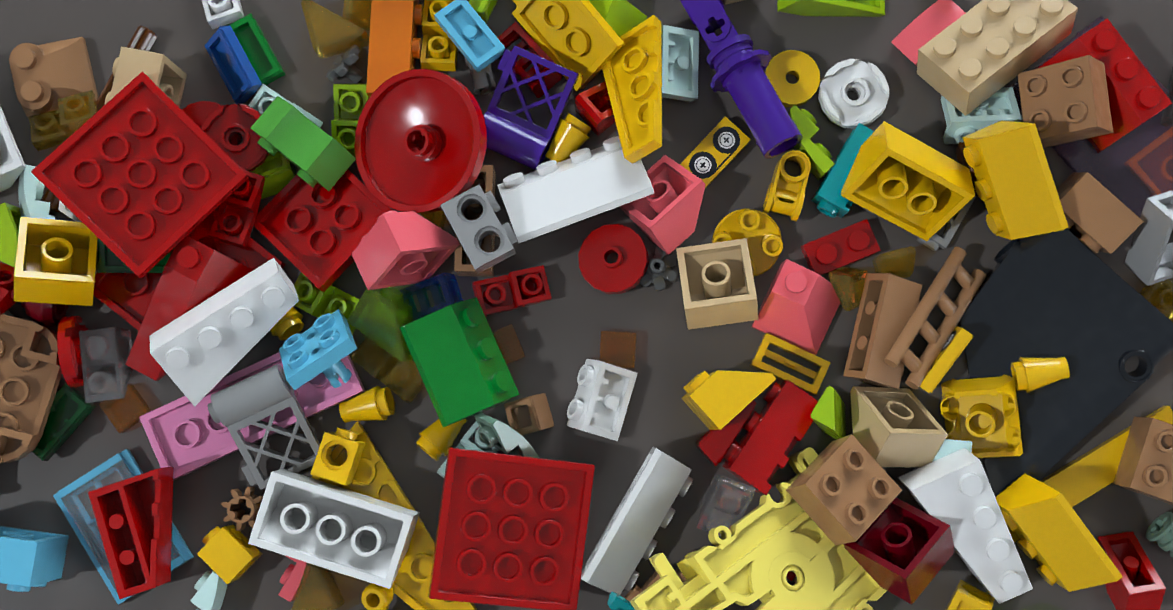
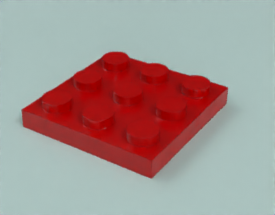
(320, 226)

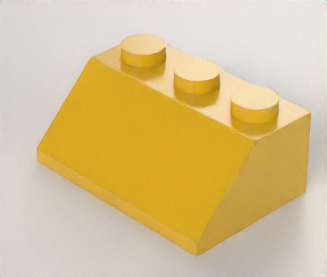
(1014, 180)
(907, 182)
(723, 394)
(1054, 536)

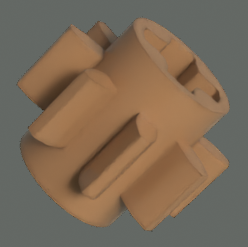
(237, 514)

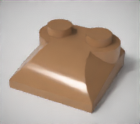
(50, 73)

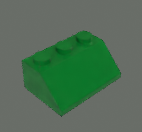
(459, 361)

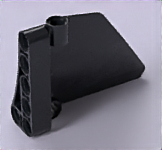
(1055, 303)

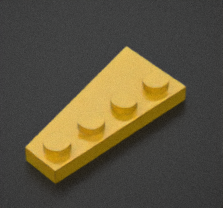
(636, 89)

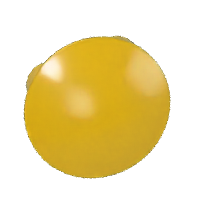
(761, 233)

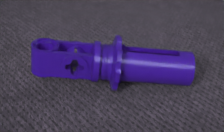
(743, 75)

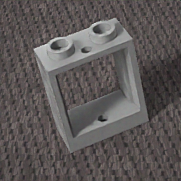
(1149, 253)

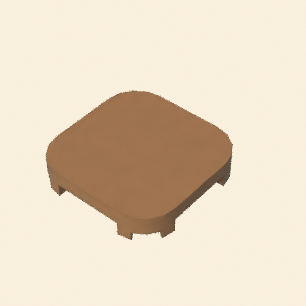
(27, 384)

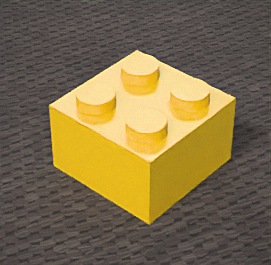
(55, 262)

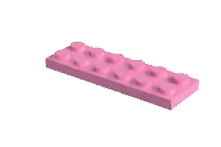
(191, 439)

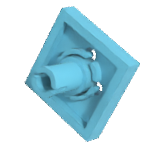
(319, 351)

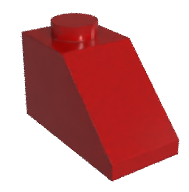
(1140, 584)

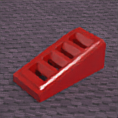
(511, 35)
(716, 443)

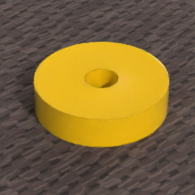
(803, 68)

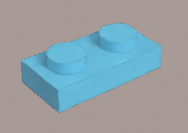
(470, 34)

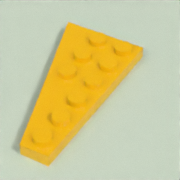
(377, 481)

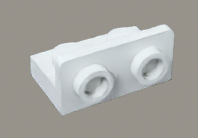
(601, 399)

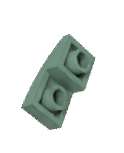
(503, 437)

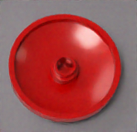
(420, 141)

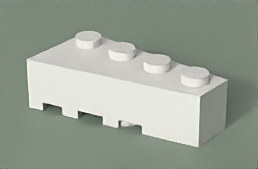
(221, 330)
(962, 497)

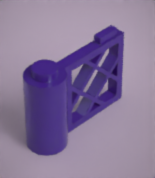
(519, 137)

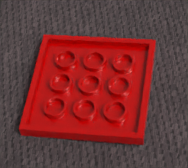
(140, 174)
(511, 530)

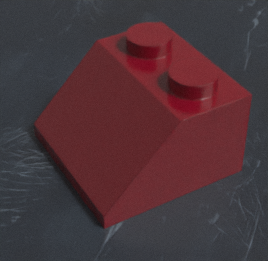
(903, 549)

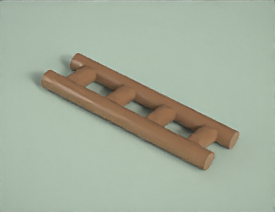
(918, 324)

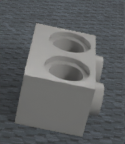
(474, 231)

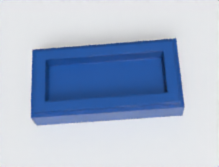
(233, 64)

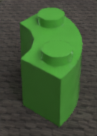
(302, 143)

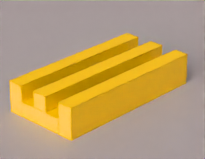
(817, 376)

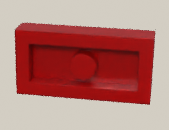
(840, 248)

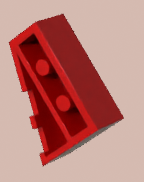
(770, 435)
(137, 529)

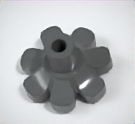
(346, 66)
(658, 276)

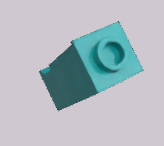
(828, 195)

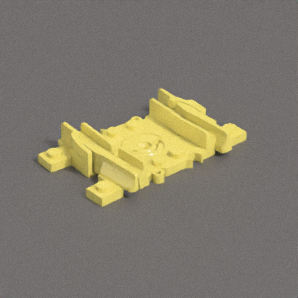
(754, 563)

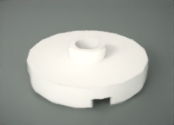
(858, 77)

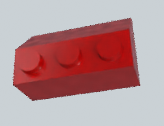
(1131, 88)

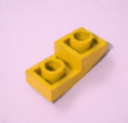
(437, 49)

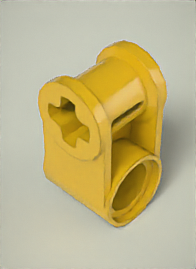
(787, 192)

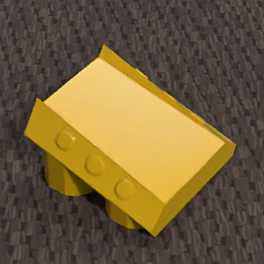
(983, 413)

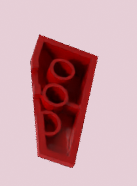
(187, 280)

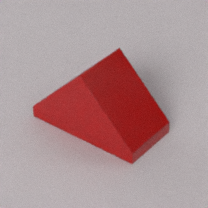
(595, 108)

